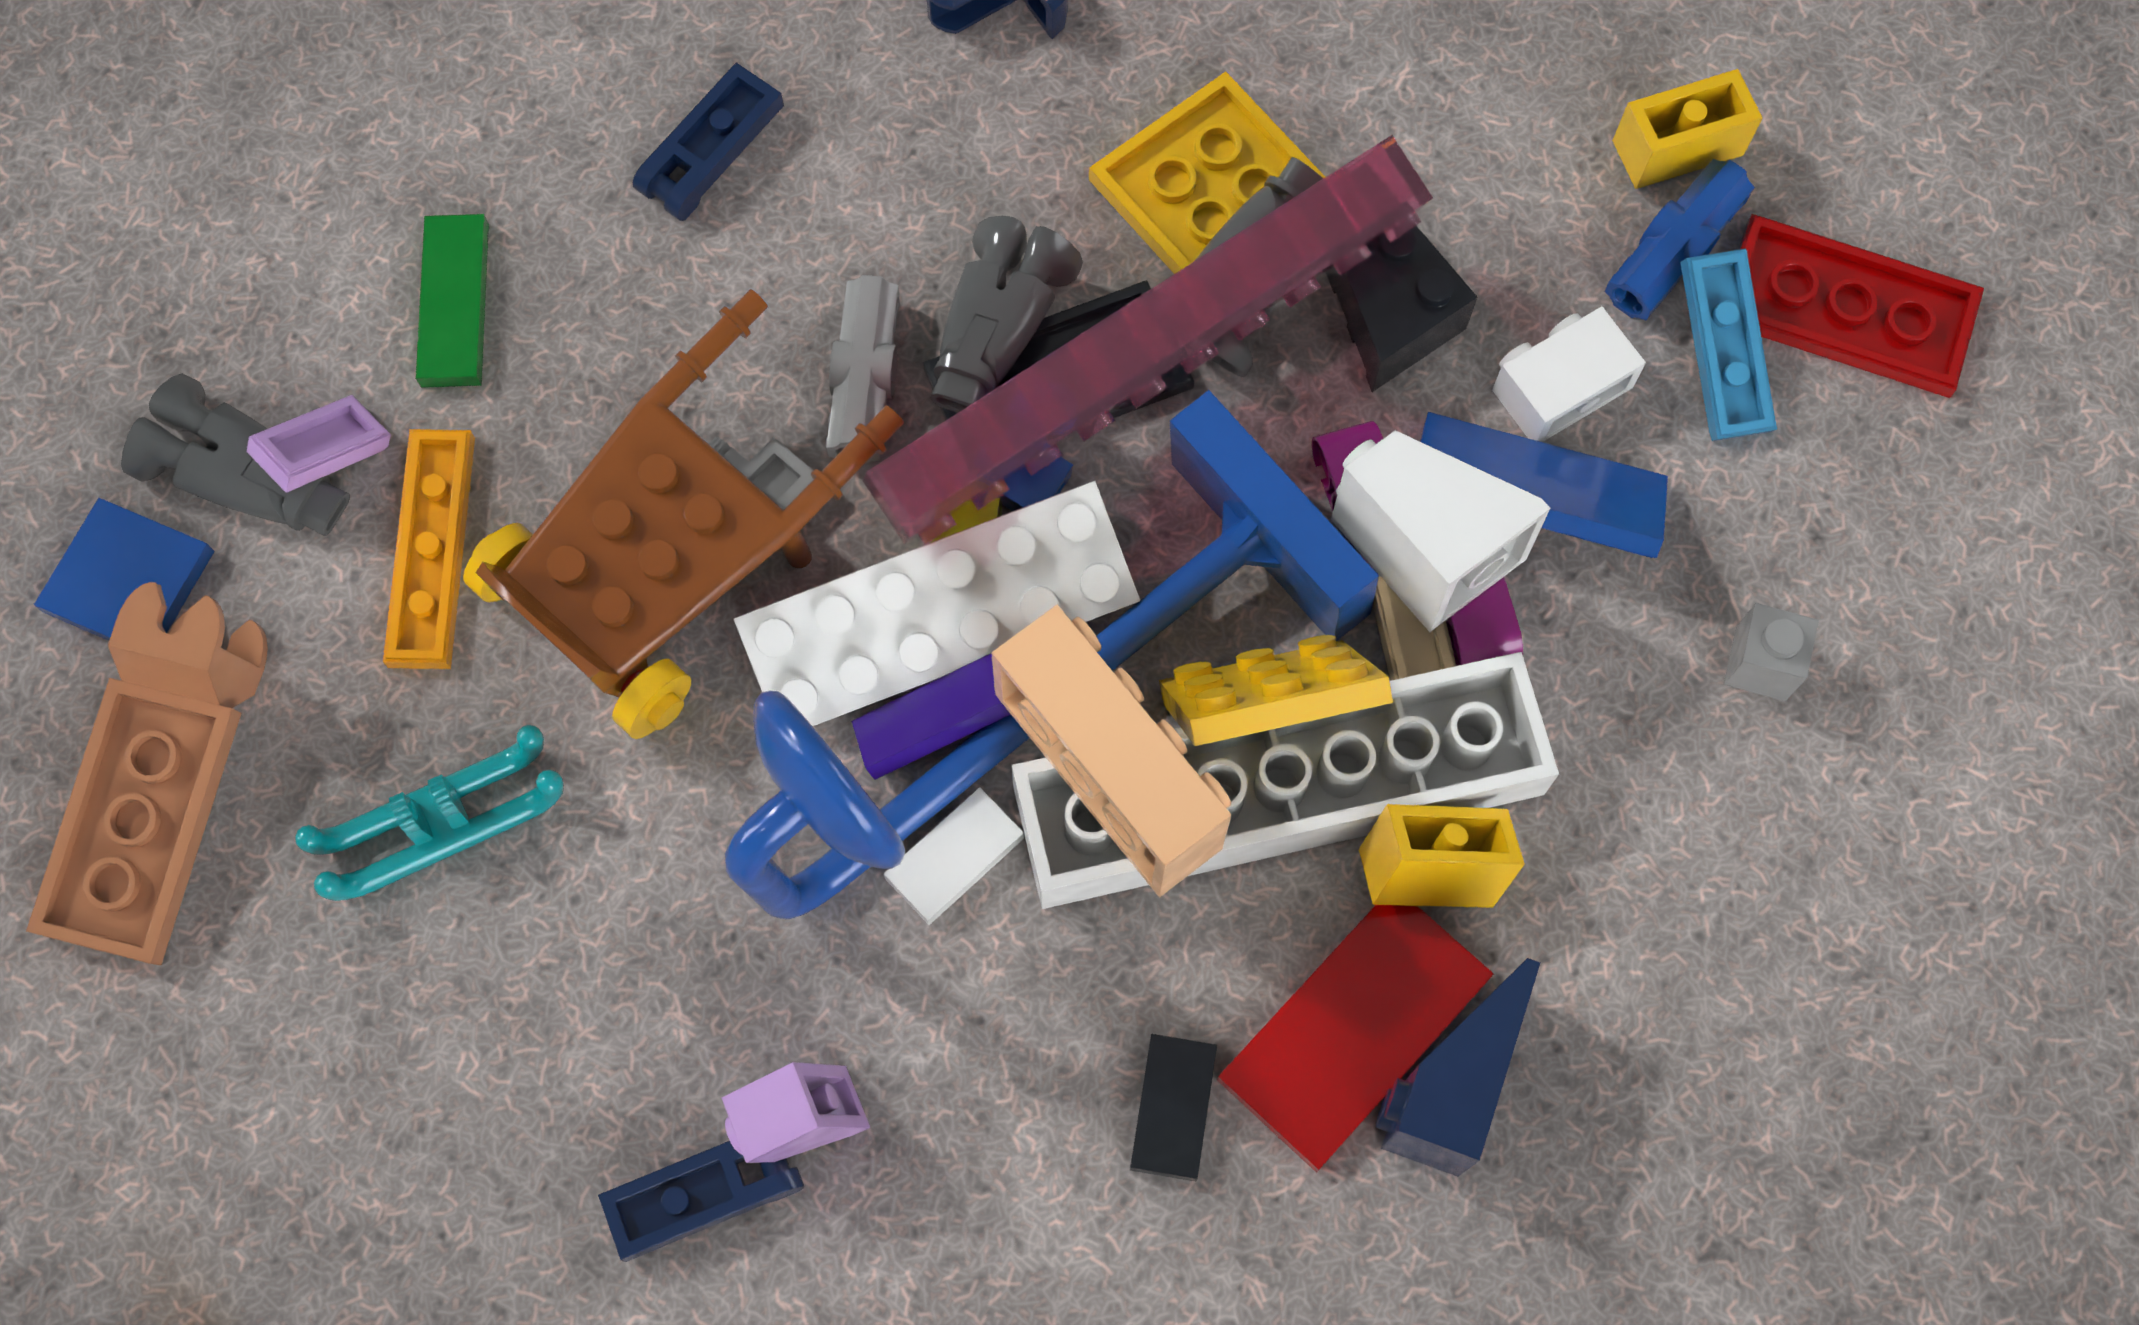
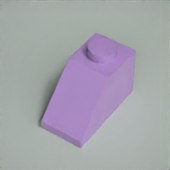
(793, 1112)

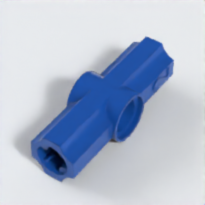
(1676, 233)

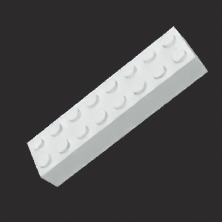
(1444, 741)

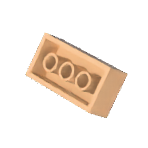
(1111, 749)

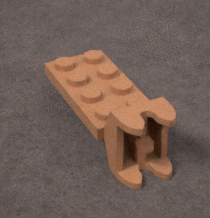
(148, 777)

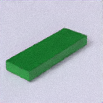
(452, 301)

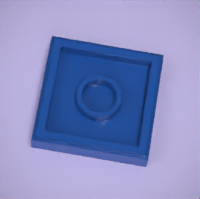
(113, 558)

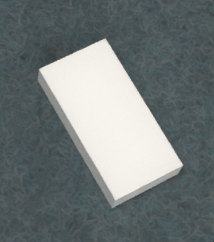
(954, 856)

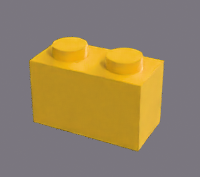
(1686, 128)
(1440, 856)

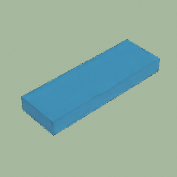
(1728, 344)

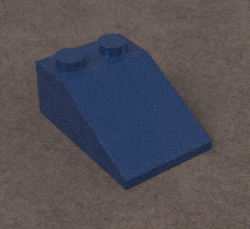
(1452, 1095)

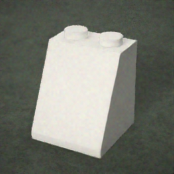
(1433, 523)

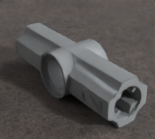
(862, 359)

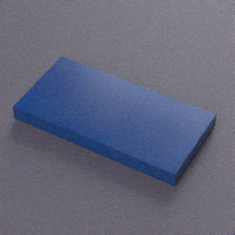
(1584, 492)

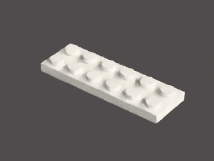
(937, 605)

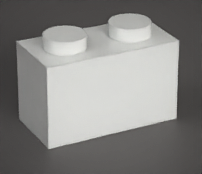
(1567, 374)

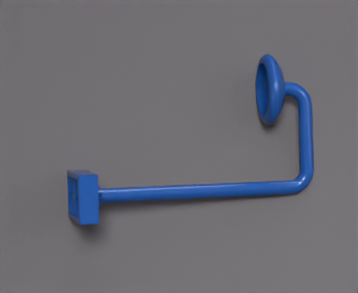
(1263, 525)

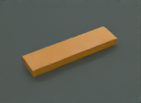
(429, 549)

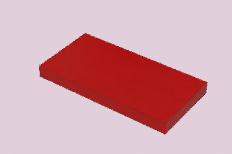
(1860, 306)
(1354, 1029)

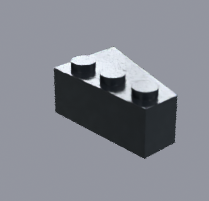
(1401, 304)

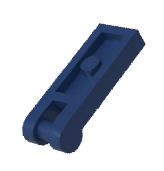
(708, 140)
(690, 1199)

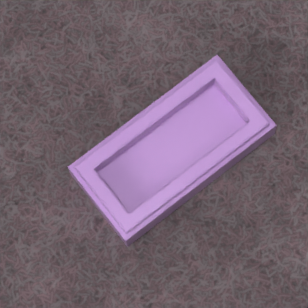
(318, 443)

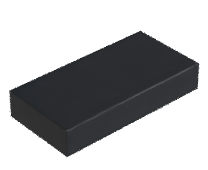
(1173, 1107)

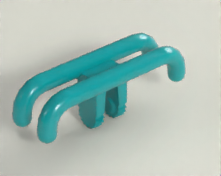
(433, 820)

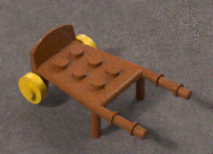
(654, 539)

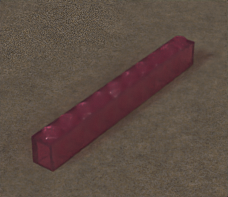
(1147, 340)

